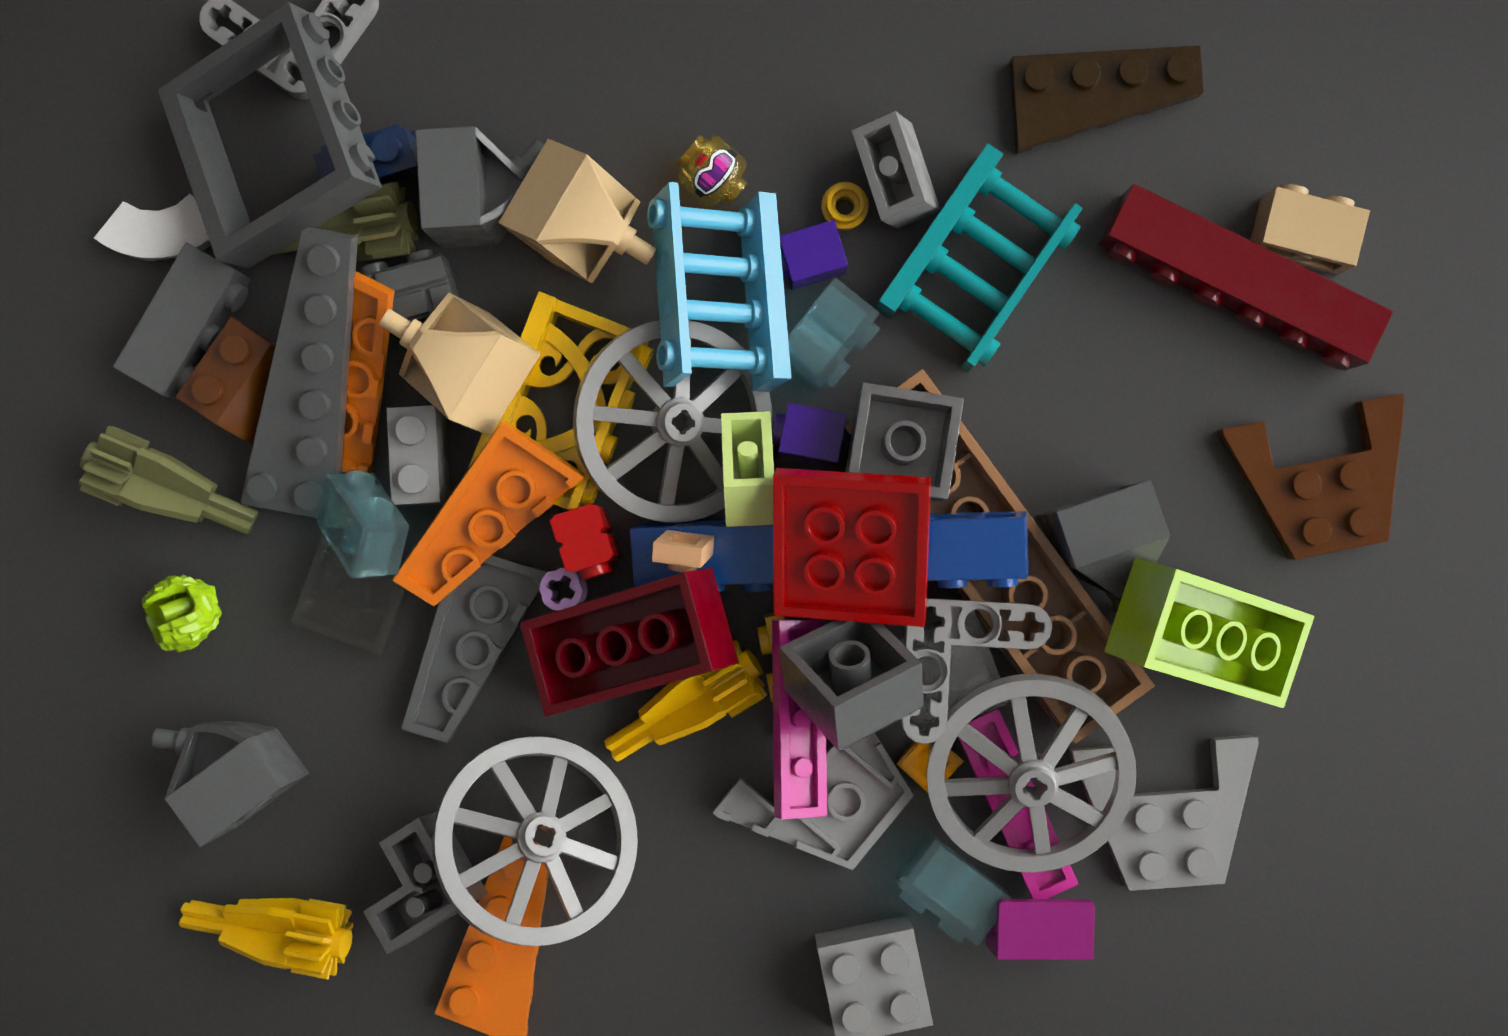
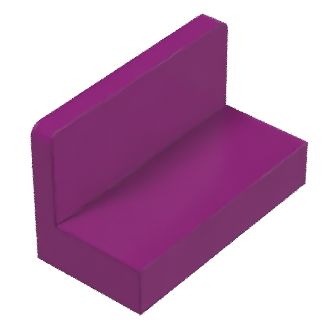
(1043, 929)

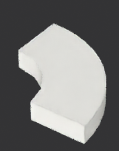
(154, 234)

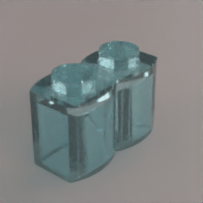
(829, 333)

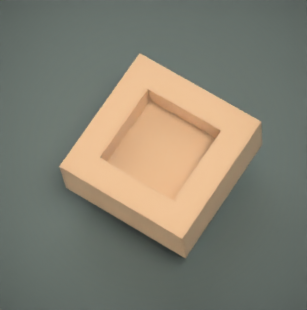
(683, 550)

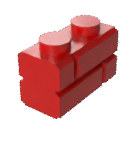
(586, 540)

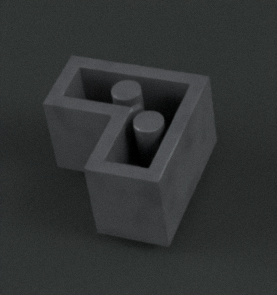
(420, 900)

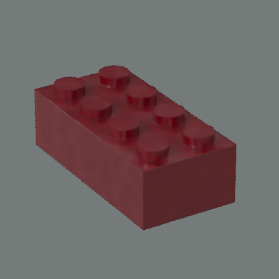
(629, 641)

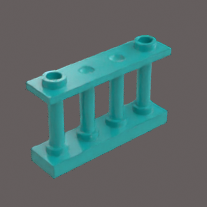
(959, 218)

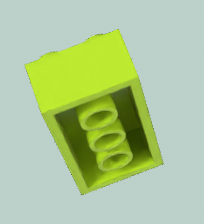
(1208, 633)

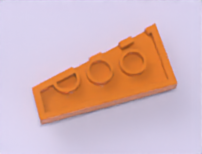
(366, 373)

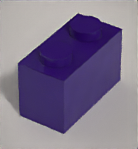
(809, 435)

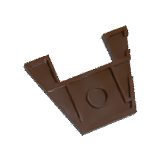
(1331, 500)

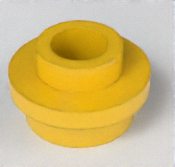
(851, 193)

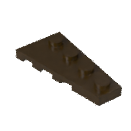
(1096, 89)

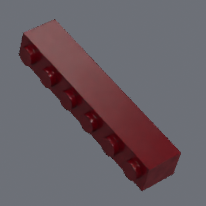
(1245, 279)

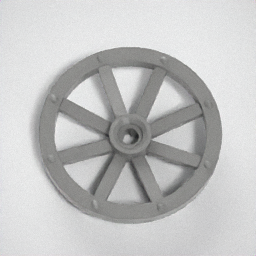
(661, 422)
(1032, 765)
(523, 847)

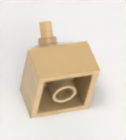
(574, 213)
(463, 361)

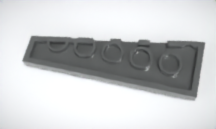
(307, 384)

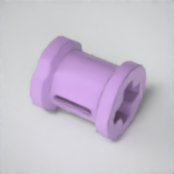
(550, 594)

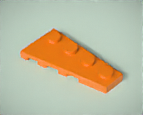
(492, 502)
(494, 979)

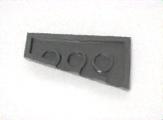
(466, 643)

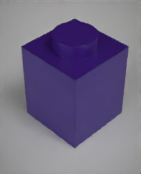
(812, 255)

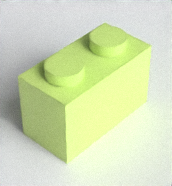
(747, 468)

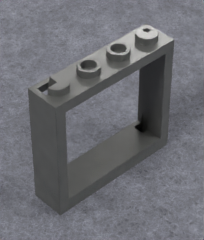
(207, 164)

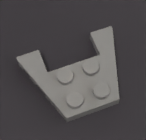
(862, 802)
(1178, 834)

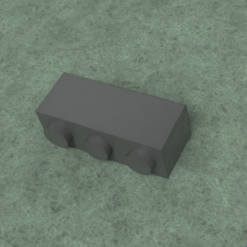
(182, 321)

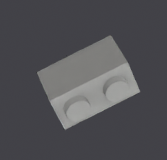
(896, 170)
(418, 456)

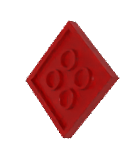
(851, 546)

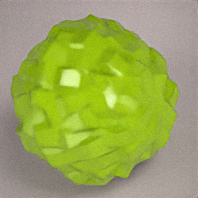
(181, 612)

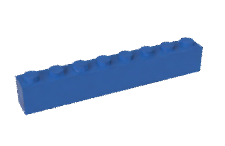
(959, 550)

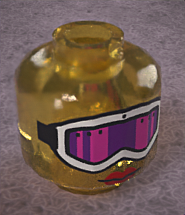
(712, 170)

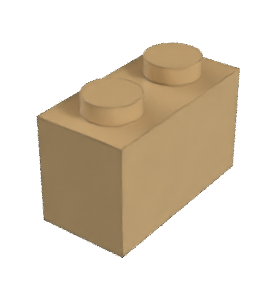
(1310, 228)

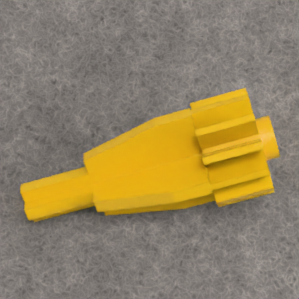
(692, 705)
(278, 931)

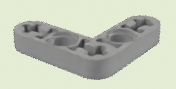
(281, 67)
(953, 633)

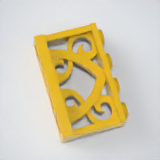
(552, 342)

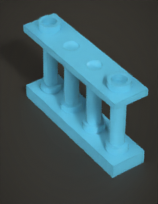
(759, 269)

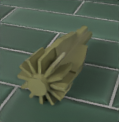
(381, 221)
(130, 473)

